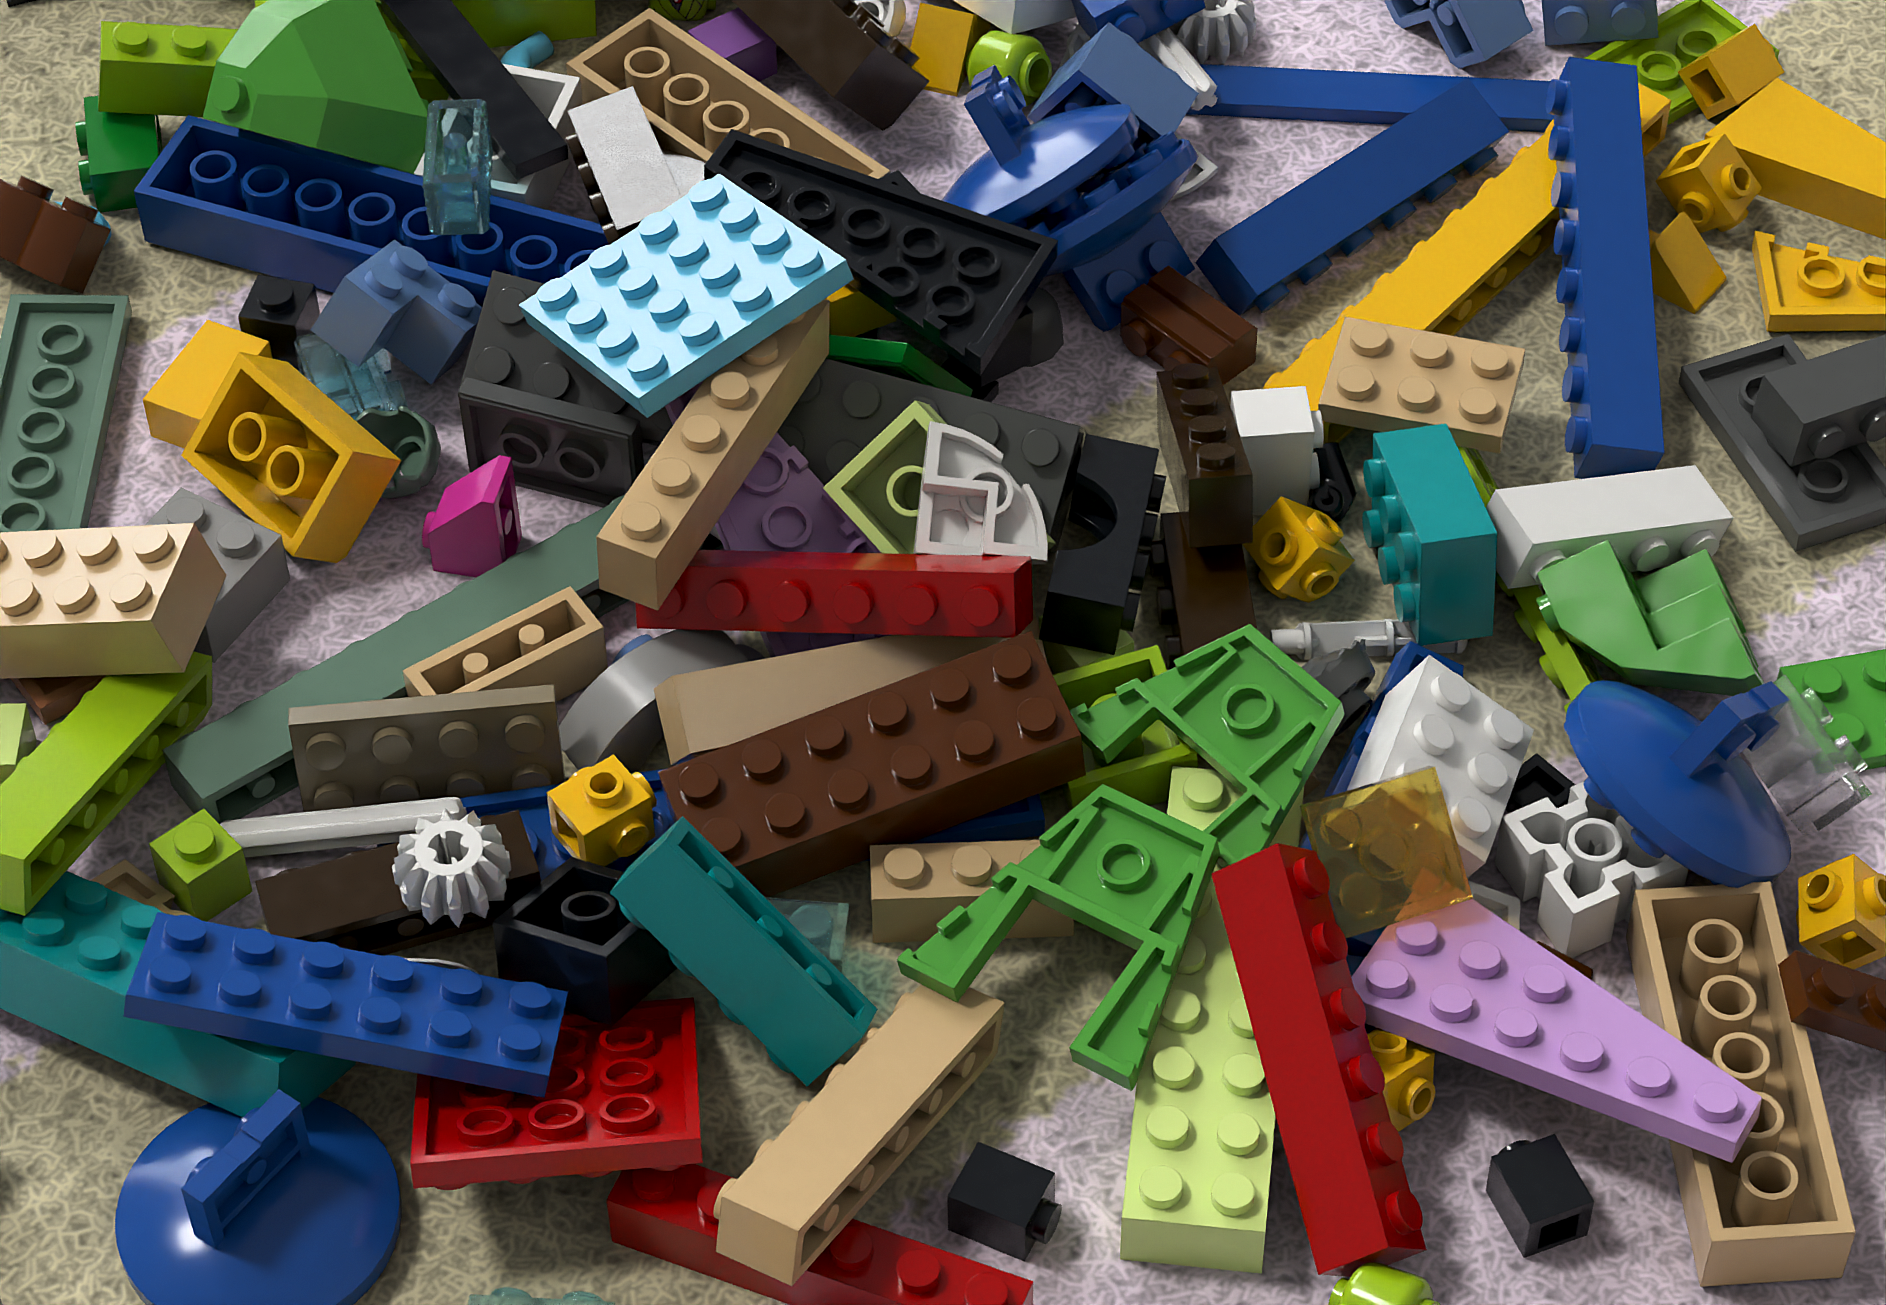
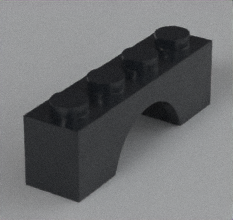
(1091, 585)

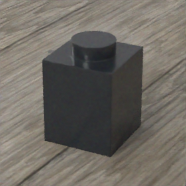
(280, 313)
(1539, 1195)
(1003, 1202)

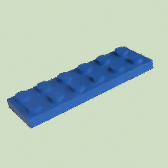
(347, 1004)

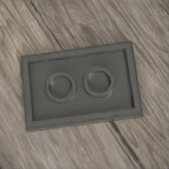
(551, 442)

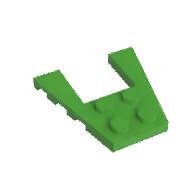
(1114, 871)

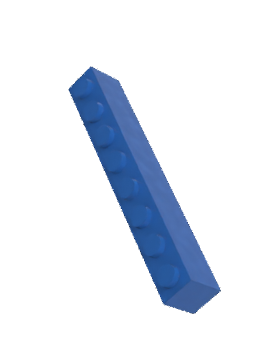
(1604, 270)

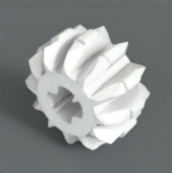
(1218, 29)
(451, 867)

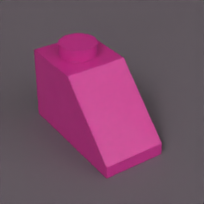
(475, 521)

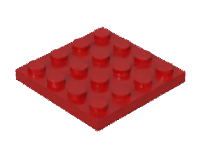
(610, 1105)

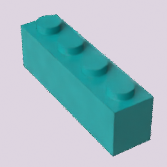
(743, 952)

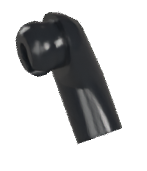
(1336, 486)

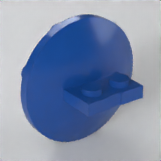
(1039, 161)
(1115, 228)
(1684, 777)
(259, 1208)

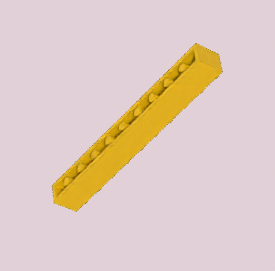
(1465, 260)

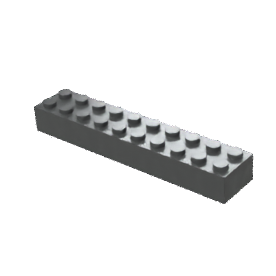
(828, 424)

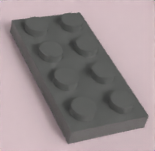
(1806, 501)

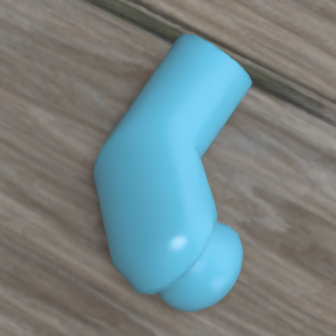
(529, 52)

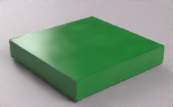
(893, 359)

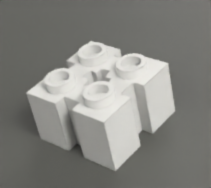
(1579, 868)

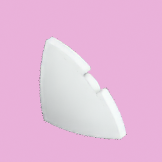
(974, 502)

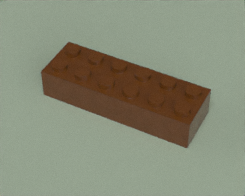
(882, 767)

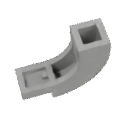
(620, 706)

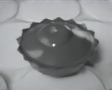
(1346, 676)

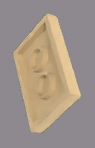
(1419, 378)

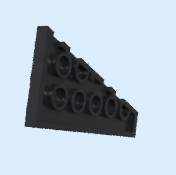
(918, 257)

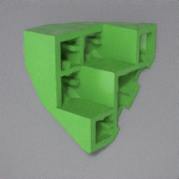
(322, 80)
(1653, 631)

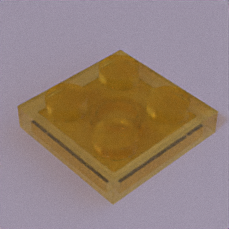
(1387, 851)

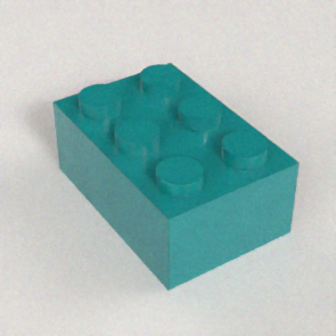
(1431, 534)

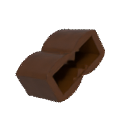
(49, 237)

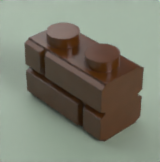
(1184, 324)

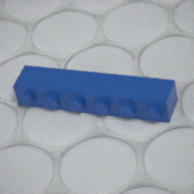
(1351, 198)

